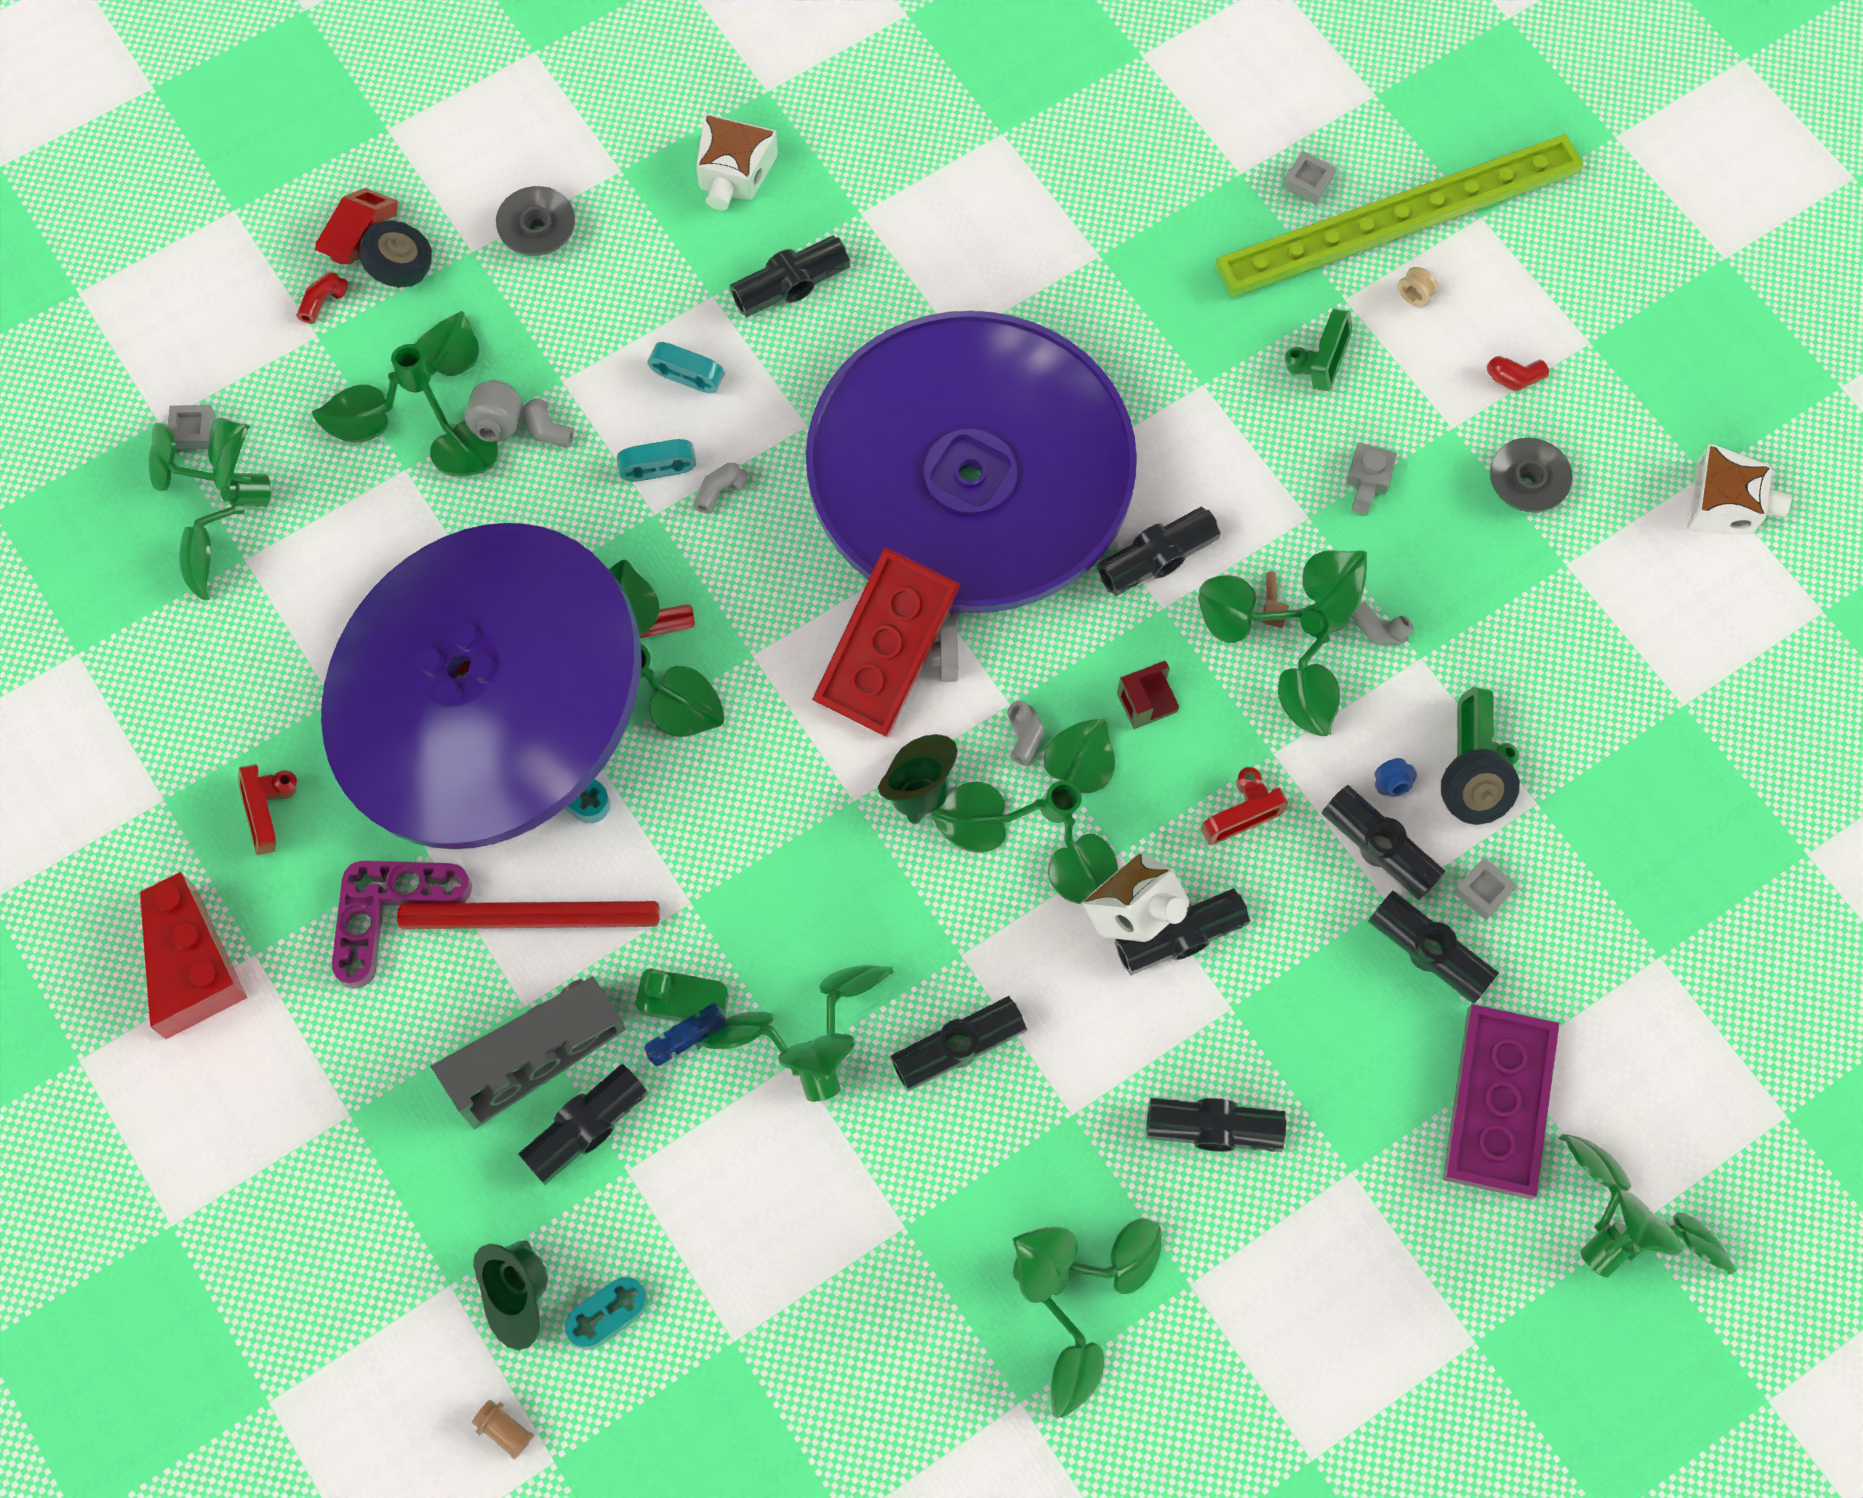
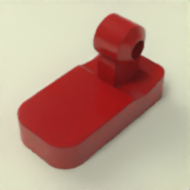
(255, 794)
(1257, 809)

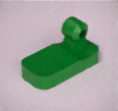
(1332, 346)
(1476, 724)
(677, 995)

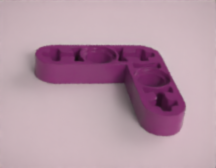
(371, 903)

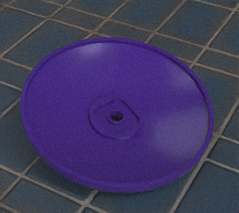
(982, 397)
(529, 719)

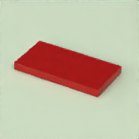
(886, 642)

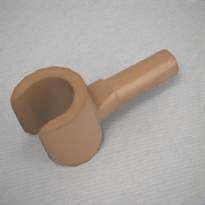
(1271, 600)

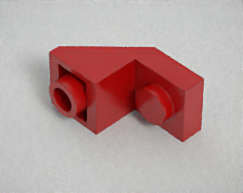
(351, 221)

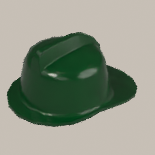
(919, 776)
(510, 1286)

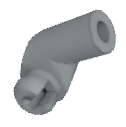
(542, 427)
(715, 482)
(1382, 631)
(1028, 729)

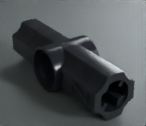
(790, 276)
(1158, 551)
(1403, 862)
(1181, 940)
(1455, 965)
(933, 1057)
(583, 1123)
(1216, 1125)

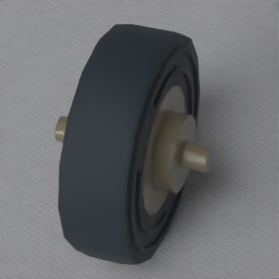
(395, 254)
(1480, 786)

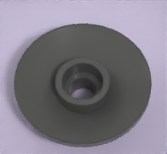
(533, 208)
(1538, 462)

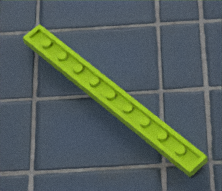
(1398, 215)

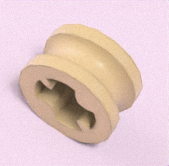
(1417, 286)

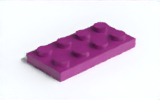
(1501, 1102)

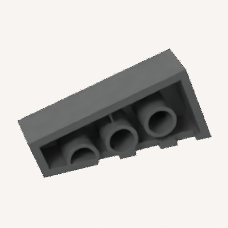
(528, 1051)

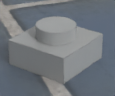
(1309, 177)
(191, 425)
(1485, 888)

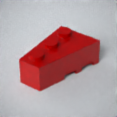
(184, 958)

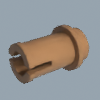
(502, 1428)

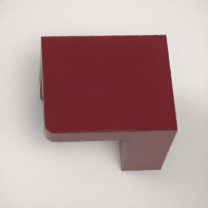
(1147, 695)

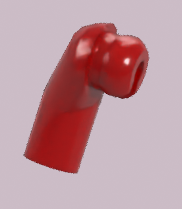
(316, 294)
(1514, 375)

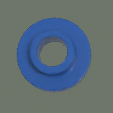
(1394, 777)

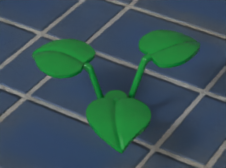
(359, 410)
(236, 488)
(1337, 585)
(685, 699)
(1084, 764)
(813, 1060)
(1644, 1229)
(1042, 1271)

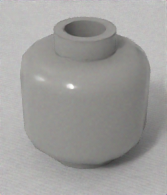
(493, 411)

